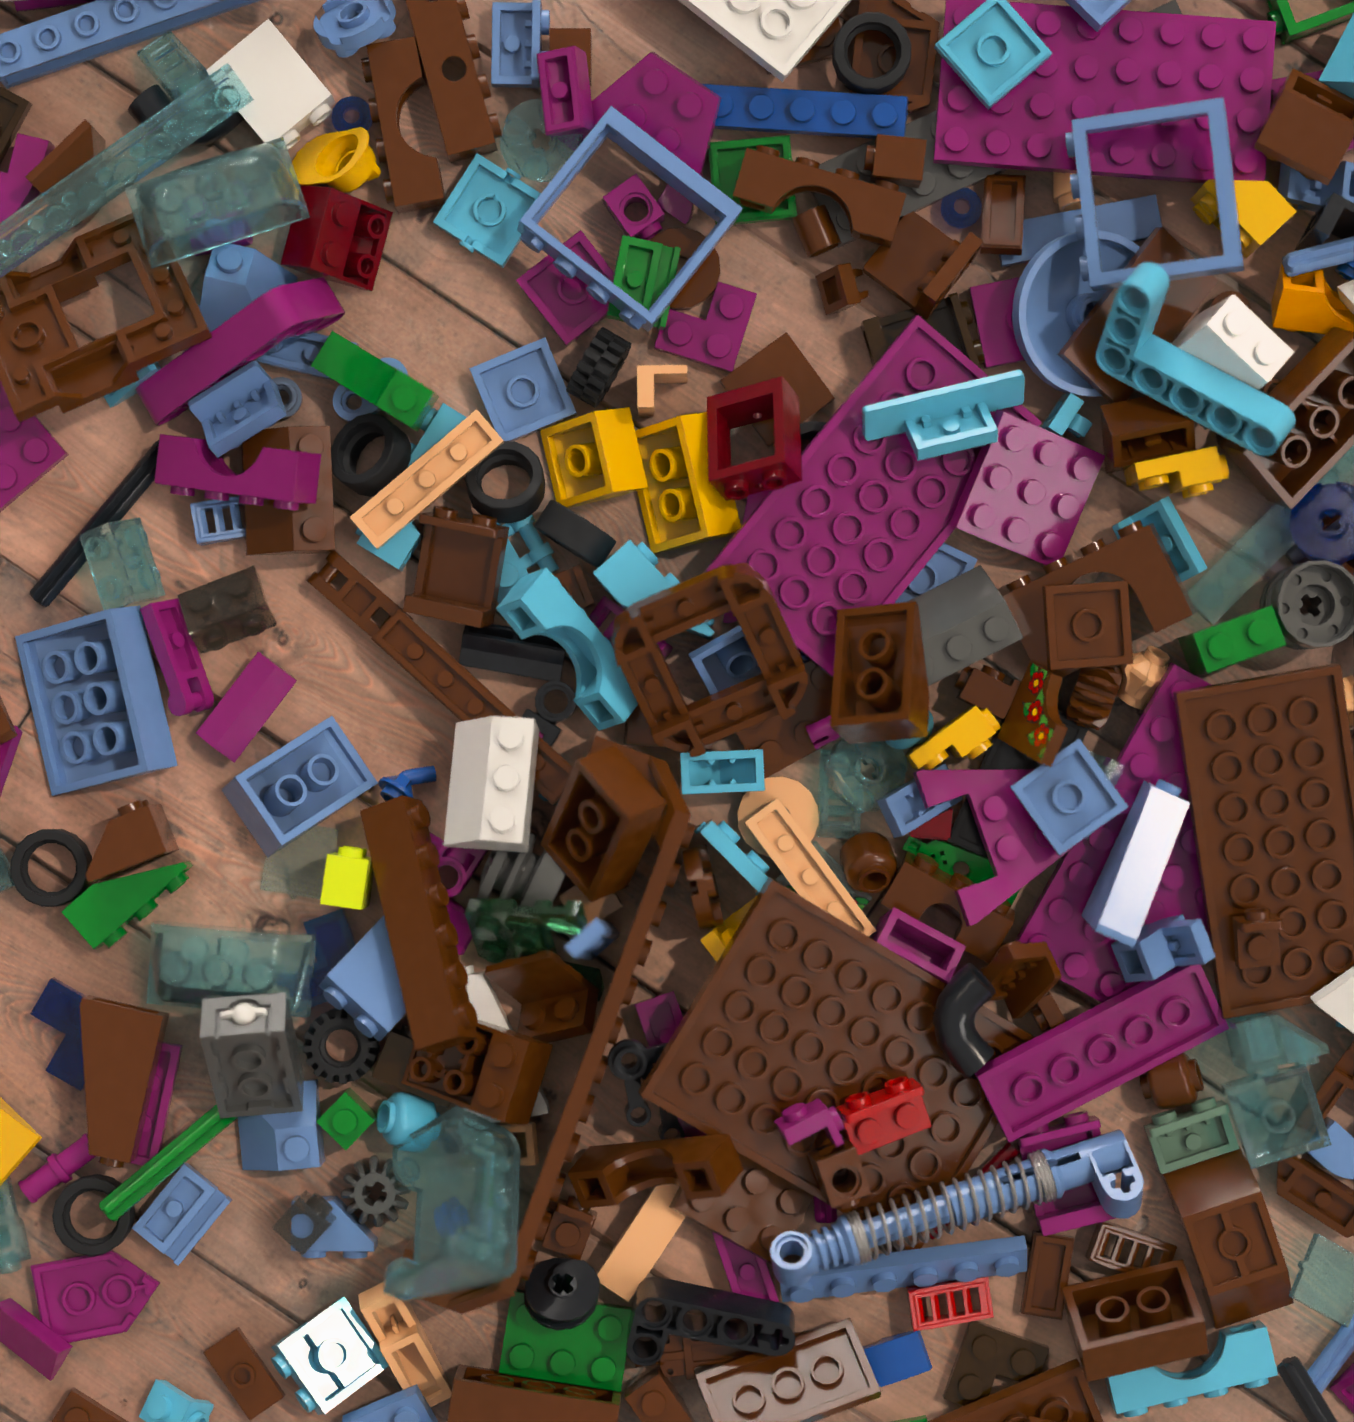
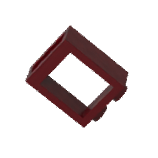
(747, 406)

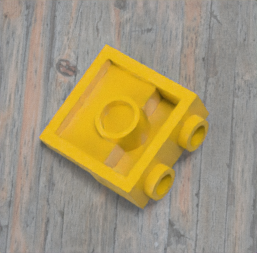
(1185, 472)
(963, 735)

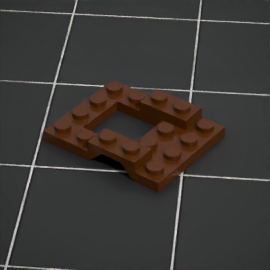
(38, 348)

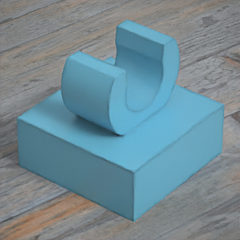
(1065, 417)

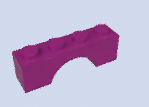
(277, 474)

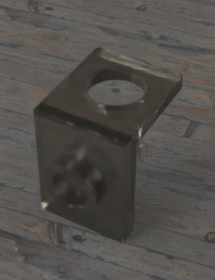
(314, 1207)

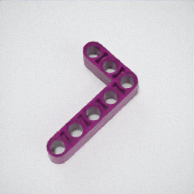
(243, 338)

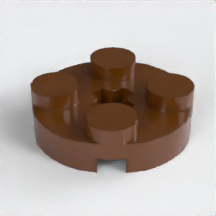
(702, 887)

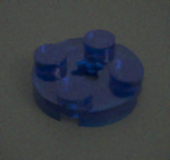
(1308, 527)

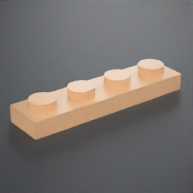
(427, 479)
(804, 865)

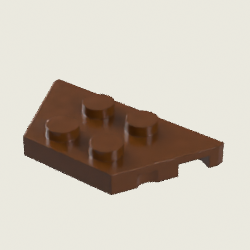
(876, 53)

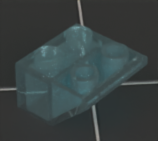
(1267, 1040)

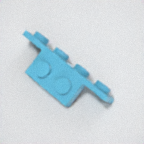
(946, 417)

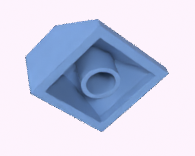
(235, 279)
(284, 1139)

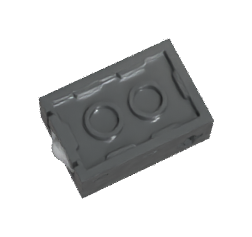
(252, 1054)

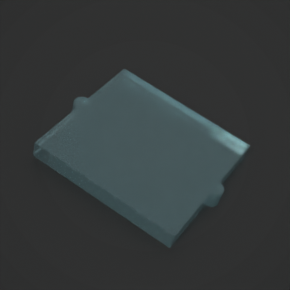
(301, 864)
(1326, 1280)

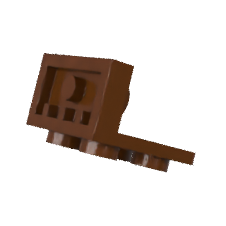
(921, 263)
(553, 995)

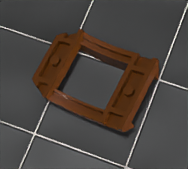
(1309, 1185)

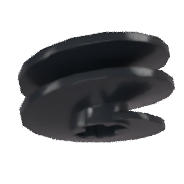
(561, 1293)

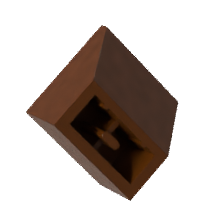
(1308, 127)
(1143, 431)

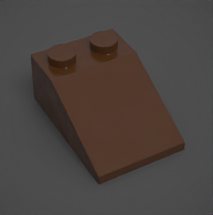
(879, 674)

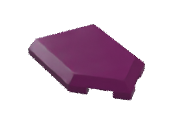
(91, 1295)

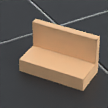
(651, 374)

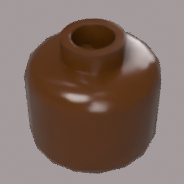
(868, 862)
(1173, 1082)

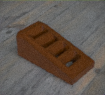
(1101, 1237)

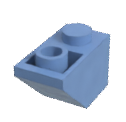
(343, 1235)

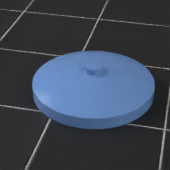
(1055, 301)

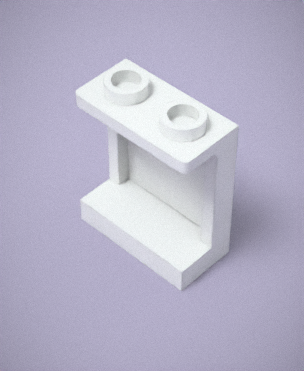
(280, 83)

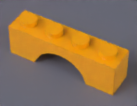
(1308, 304)

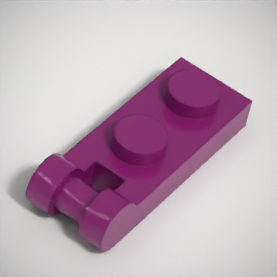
(177, 658)

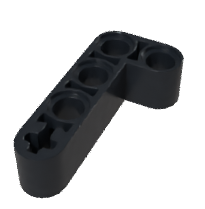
(771, 1337)

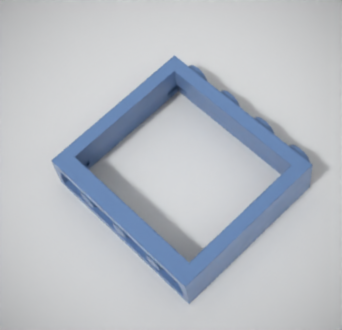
(669, 169)
(1082, 188)

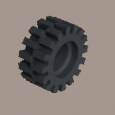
(598, 367)
(323, 1063)

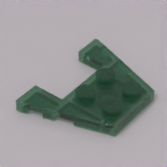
(514, 931)

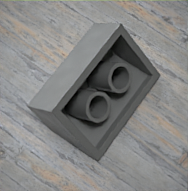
(963, 623)

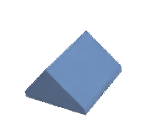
(725, 661)

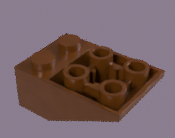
(487, 1075)

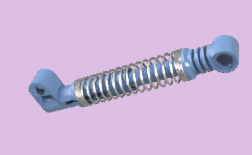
(1040, 1177)

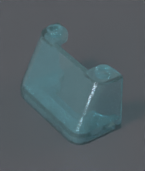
(464, 1206)

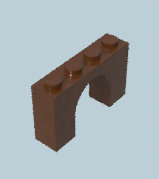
(1134, 557)

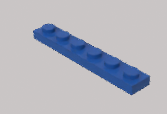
(810, 112)

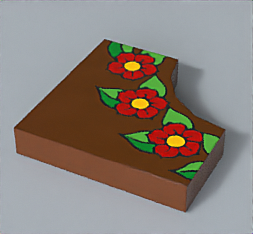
(1034, 718)

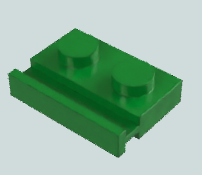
(643, 273)

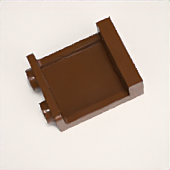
(458, 568)

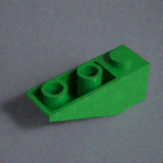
(112, 904)

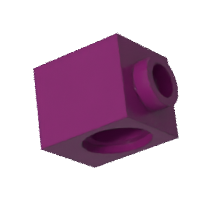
(634, 192)

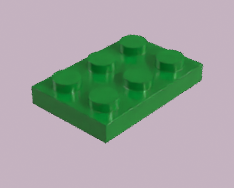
(579, 1356)

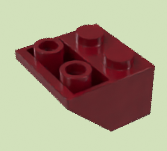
(339, 239)

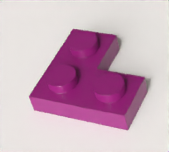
(713, 340)

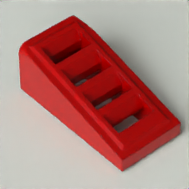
(921, 1323)

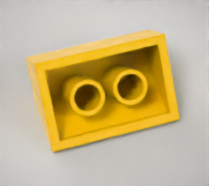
(679, 501)

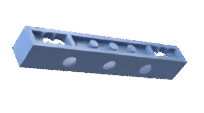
(96, 31)

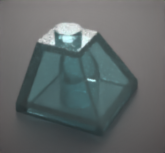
(1276, 1115)

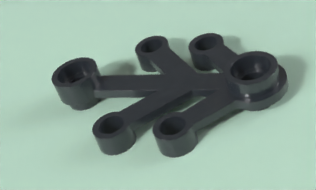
(632, 1075)

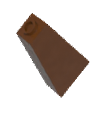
(119, 1073)

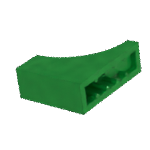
(375, 381)

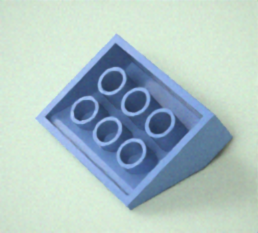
(96, 700)

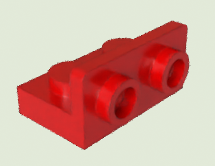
(884, 1114)

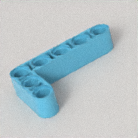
(1180, 379)

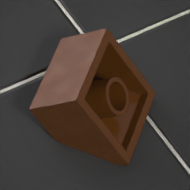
(132, 840)

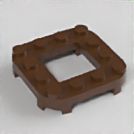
(731, 709)

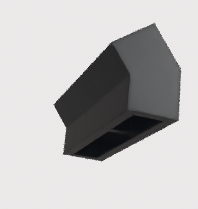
(503, 651)

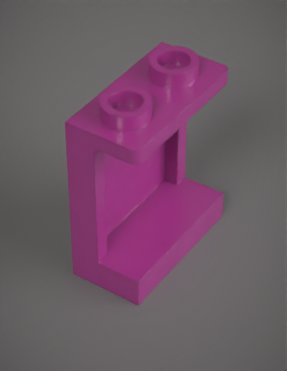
(1078, 1205)

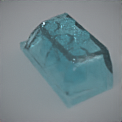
(217, 202)
(221, 961)

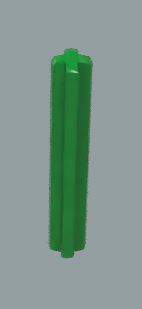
(164, 1164)

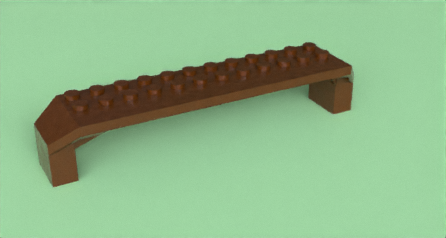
(670, 833)

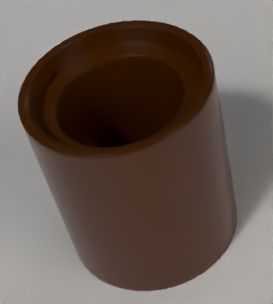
(816, 231)

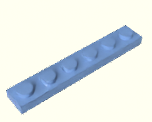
(916, 1268)

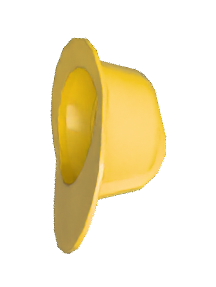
(338, 160)

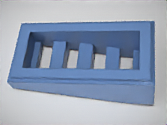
(200, 523)

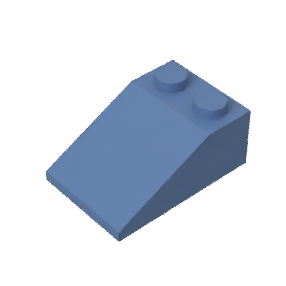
(299, 786)

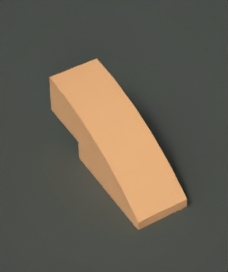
(641, 1243)
(404, 1344)

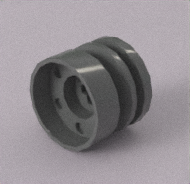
(1331, 608)
(521, 876)

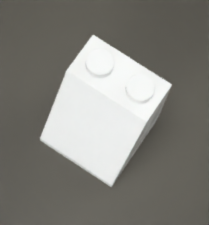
(1234, 343)

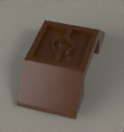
(1230, 1238)

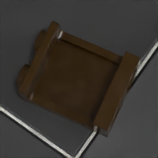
(948, 319)

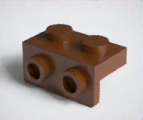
(1022, 975)

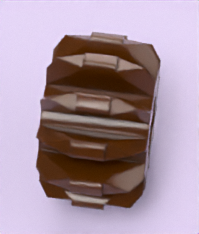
(1094, 696)

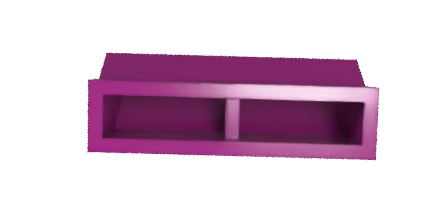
(246, 706)

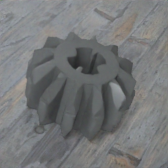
(361, 1196)

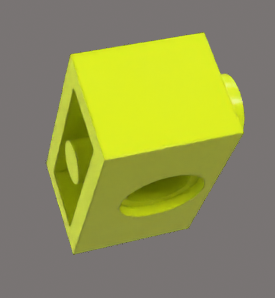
(348, 878)

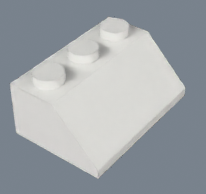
(492, 784)

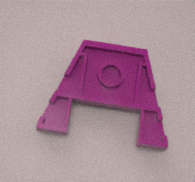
(670, 110)
(1008, 833)

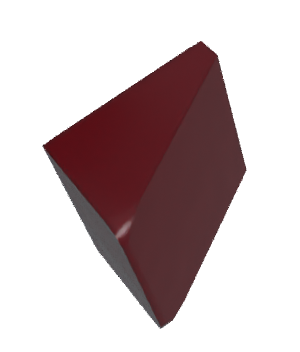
(935, 828)

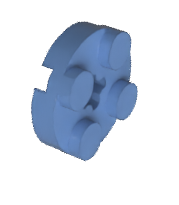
(354, 24)

